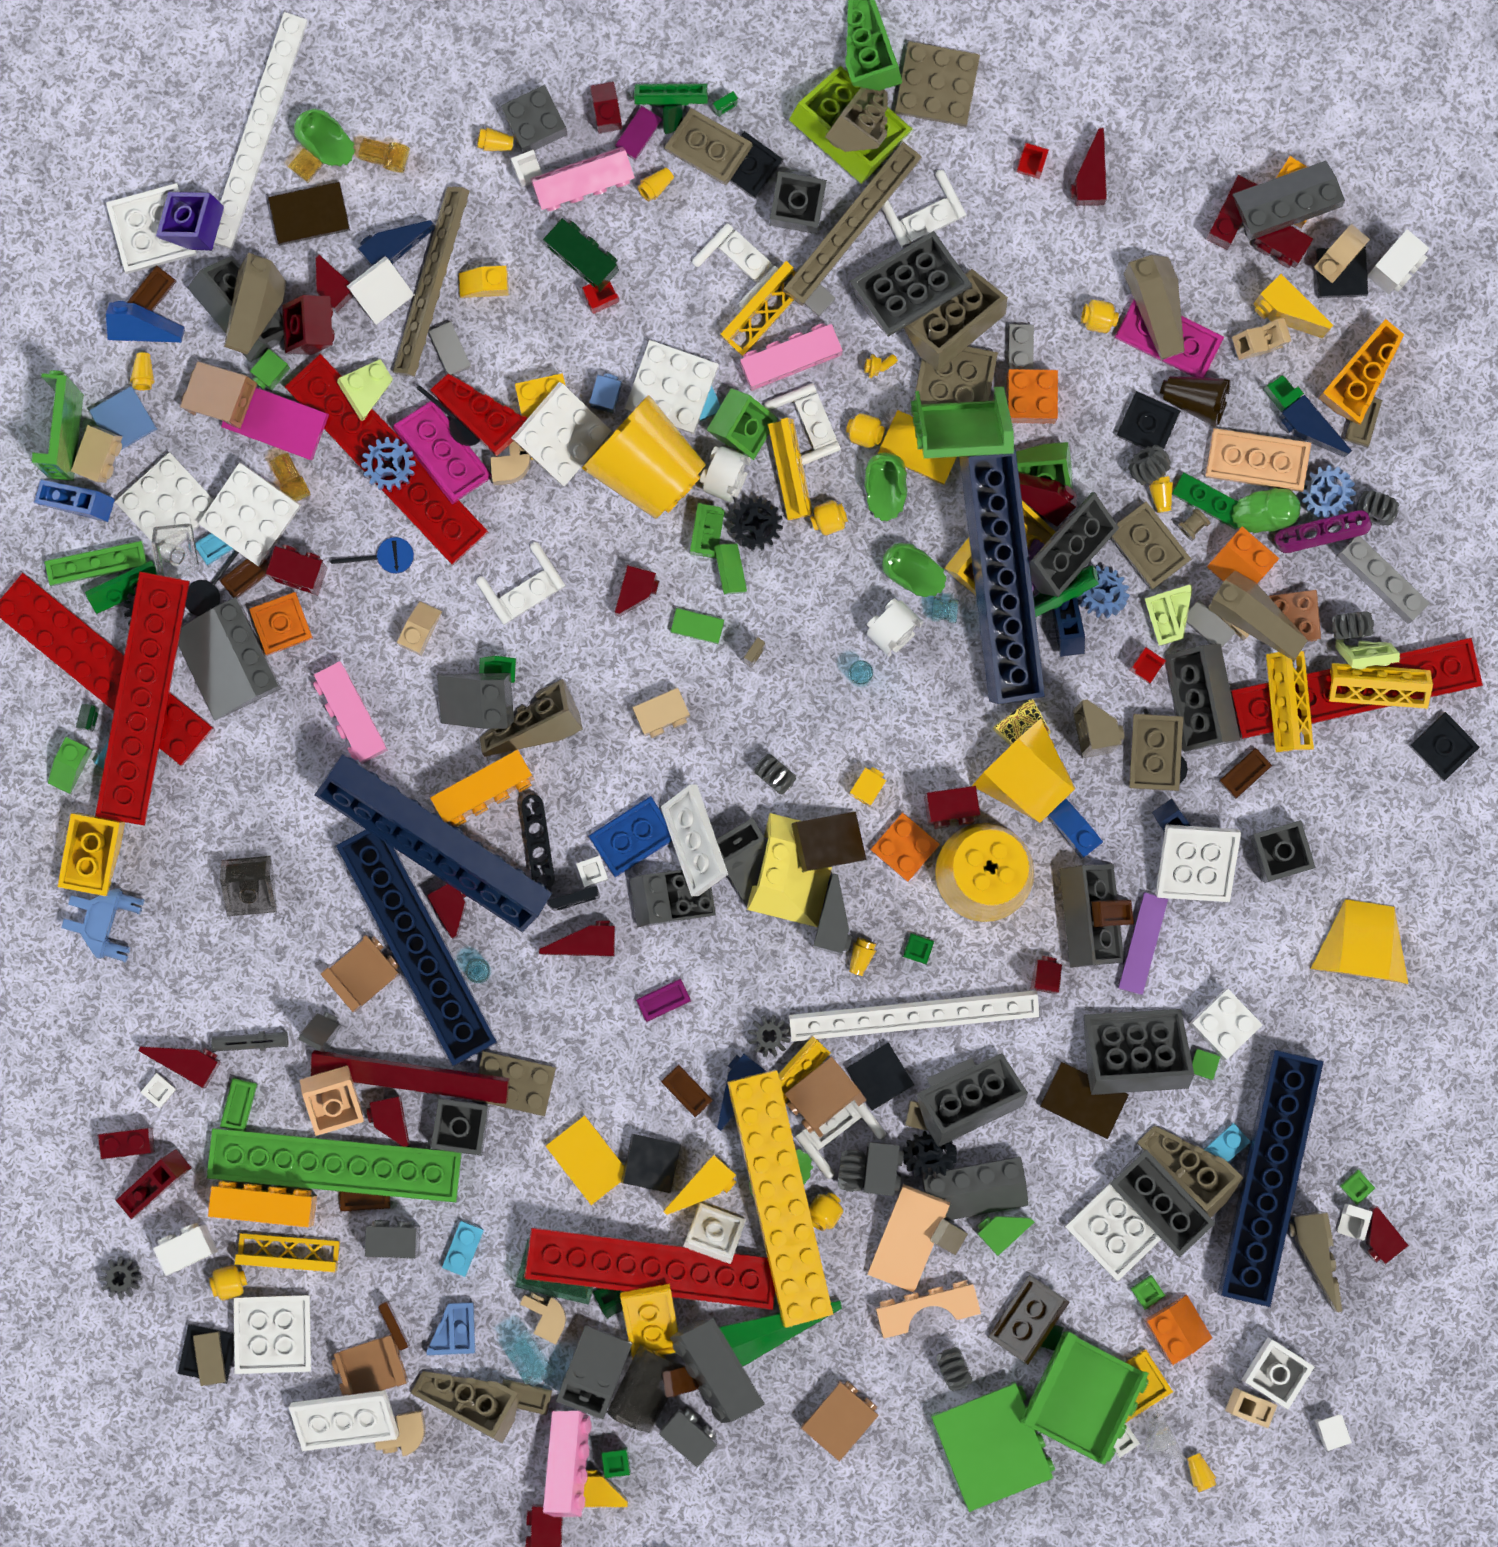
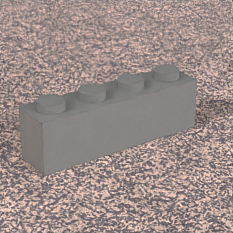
(1383, 579)

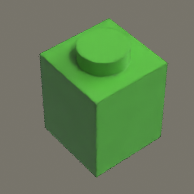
(269, 370)

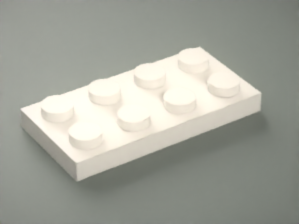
(694, 840)
(344, 1420)

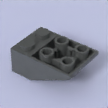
(743, 856)
(667, 899)
(594, 1372)

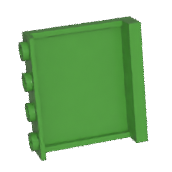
(963, 427)
(64, 428)
(1085, 1398)
(991, 1448)

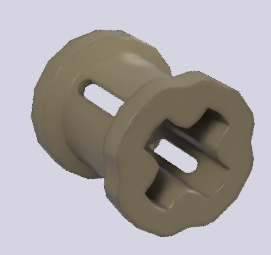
(1193, 524)

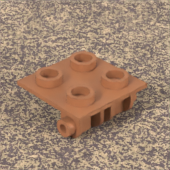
(1302, 611)

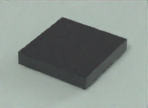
(756, 167)
(1350, 283)
(1148, 422)
(1444, 746)
(574, 898)
(880, 1076)
(651, 1163)
(188, 1361)

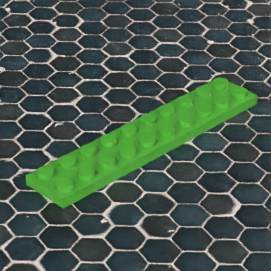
(334, 1165)

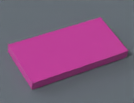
(1199, 343)
(282, 424)
(448, 463)

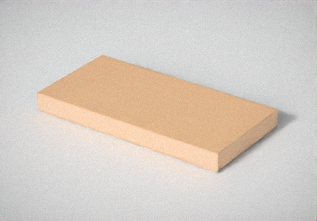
(1258, 460)
(907, 1238)

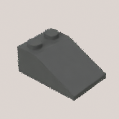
(476, 700)
(833, 925)

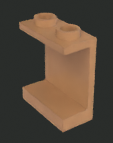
(218, 394)
(361, 973)
(823, 1095)
(370, 1367)
(840, 1420)

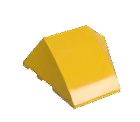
(1028, 775)
(1364, 943)

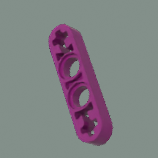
(1322, 528)

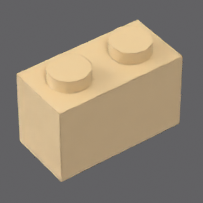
(97, 454)
(661, 712)

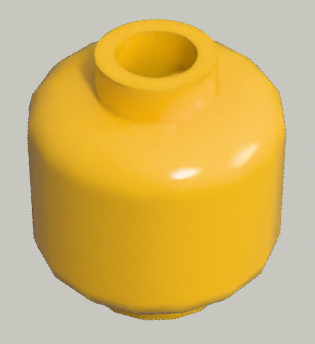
(1099, 316)
(865, 430)
(829, 517)
(825, 1211)
(227, 1282)

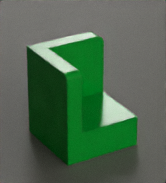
(1283, 393)
(498, 664)
(616, 1463)

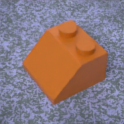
(1245, 556)
(1178, 1330)

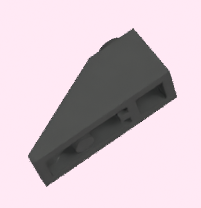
(320, 1031)

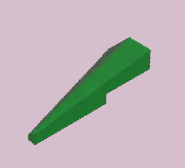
(760, 1335)

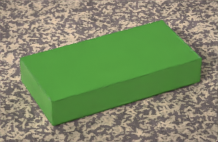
(730, 569)
(697, 626)
(238, 1105)

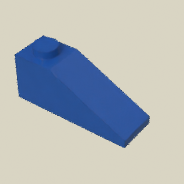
(136, 323)
(75, 500)
(1074, 829)

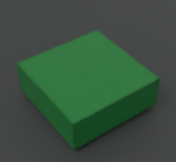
(725, 104)
(918, 949)

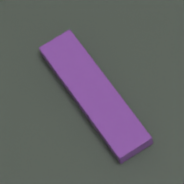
(1143, 943)

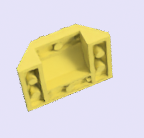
(782, 886)

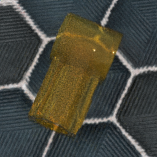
(390, 156)
(289, 478)

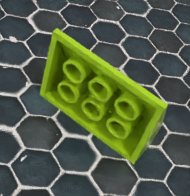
(822, 108)

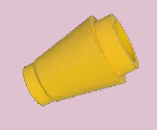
(494, 140)
(654, 185)
(142, 372)
(1162, 494)
(861, 955)
(1200, 1472)

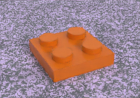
(281, 623)
(905, 847)

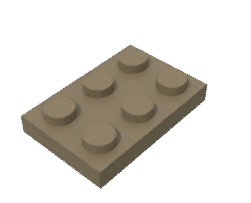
(708, 146)
(1149, 546)
(1156, 752)
(528, 1082)

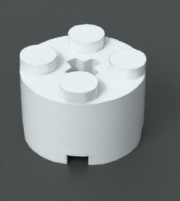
(725, 473)
(893, 627)

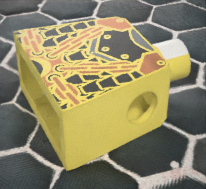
(1019, 722)

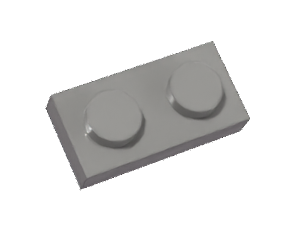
(1021, 346)

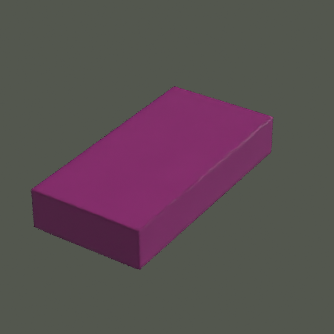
(639, 132)
(663, 1000)

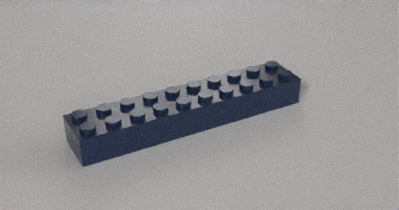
(1002, 577)
(433, 843)
(417, 946)
(1270, 1178)

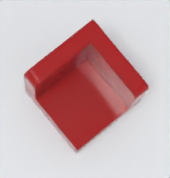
(1032, 160)
(600, 300)
(1147, 665)

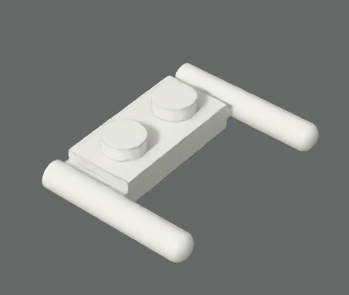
(928, 219)
(741, 254)
(813, 418)
(528, 593)
(832, 1129)

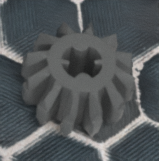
(1149, 465)
(1379, 507)
(1352, 625)
(775, 774)
(769, 1045)
(851, 1170)
(128, 1281)
(954, 1369)

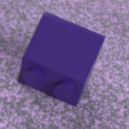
(190, 220)

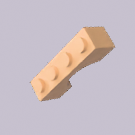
(896, 1317)

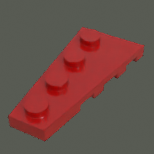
(479, 413)

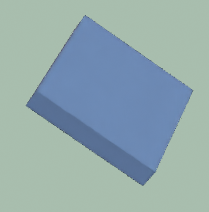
(124, 416)

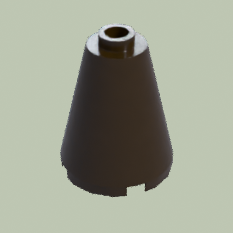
(1198, 396)

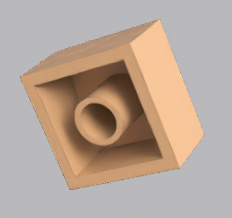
(331, 1100)

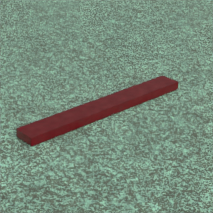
(414, 1077)

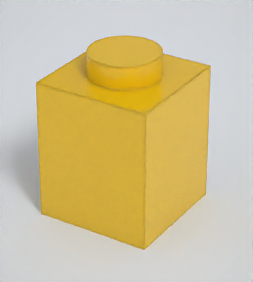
(868, 786)

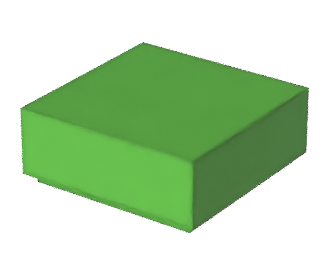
(1205, 1064)
(1357, 1187)
(1147, 1292)

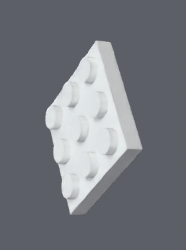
(135, 229)
(675, 383)
(561, 434)
(165, 498)
(249, 514)
(1198, 863)
(1113, 1232)
(272, 1334)

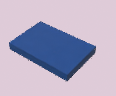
(632, 836)

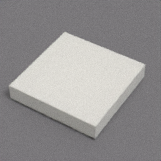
(380, 290)
(714, 1233)

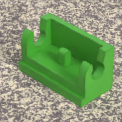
(707, 530)

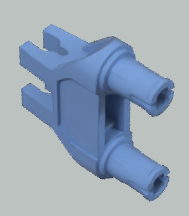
(99, 922)

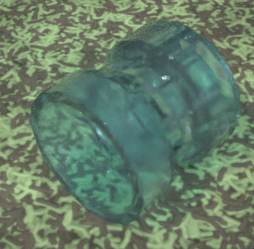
(944, 610)
(859, 670)
(481, 972)

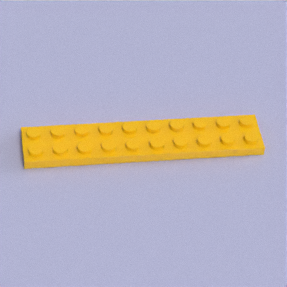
(780, 1198)

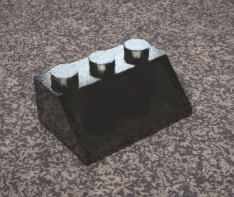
(642, 1390)

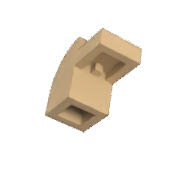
(1341, 253)
(1261, 339)
(510, 468)
(553, 1316)
(1250, 1407)
(411, 1434)

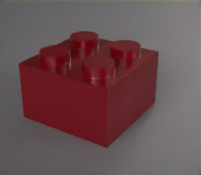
(308, 325)
(296, 570)
(952, 805)

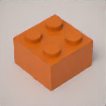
(1032, 396)

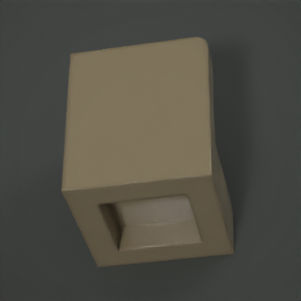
(914, 1116)

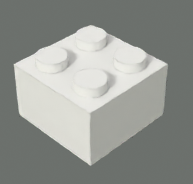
(1394, 267)
(1225, 1024)
(182, 1251)
(1277, 1373)

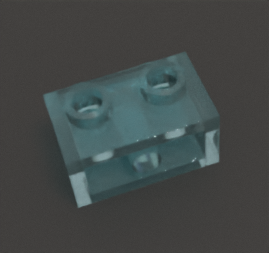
(530, 1358)

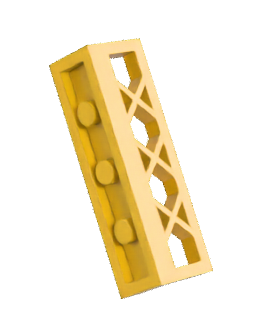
(755, 305)
(790, 469)
(1381, 680)
(1286, 701)
(287, 1262)

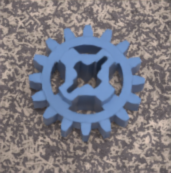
(382, 472)
(1321, 485)
(1101, 596)

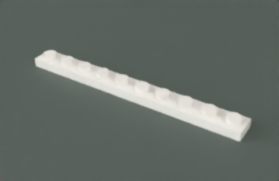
(259, 126)
(914, 1015)

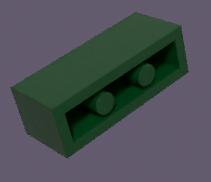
(581, 254)

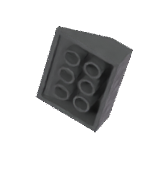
(909, 284)
(227, 659)
(1137, 1051)

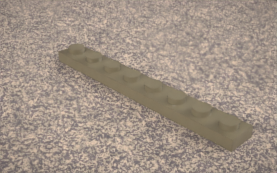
(852, 224)
(431, 281)

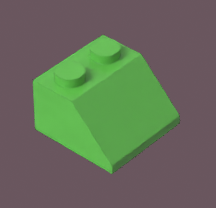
(742, 423)

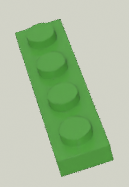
(95, 563)

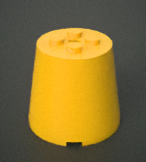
(647, 461)
(971, 889)

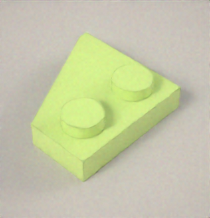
(365, 387)
(1169, 614)
(1368, 653)

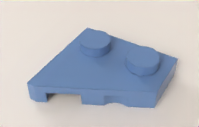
(455, 1331)

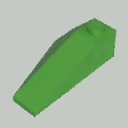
(869, 51)
(1047, 461)

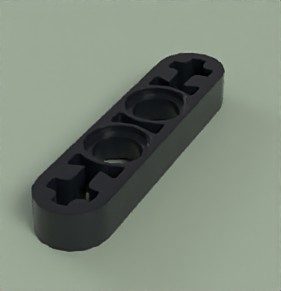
(538, 842)

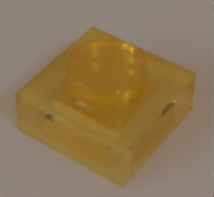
(305, 165)

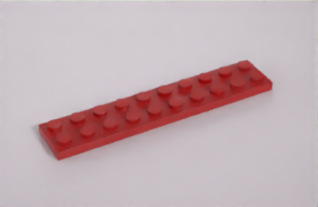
(446, 525)
(90, 660)
(1451, 668)
(142, 698)
(641, 1265)

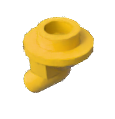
(875, 365)

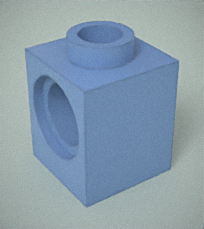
(605, 393)

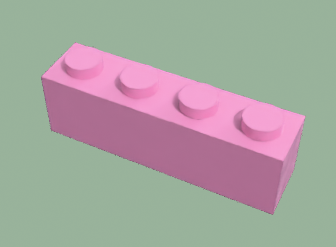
(582, 178)
(791, 356)
(350, 712)
(567, 1464)

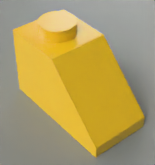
(484, 282)
(601, 1492)

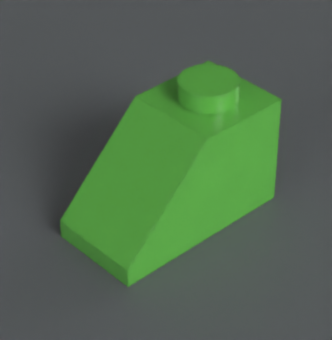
(68, 765)
(1002, 1231)

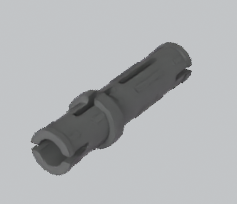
(279, 1040)

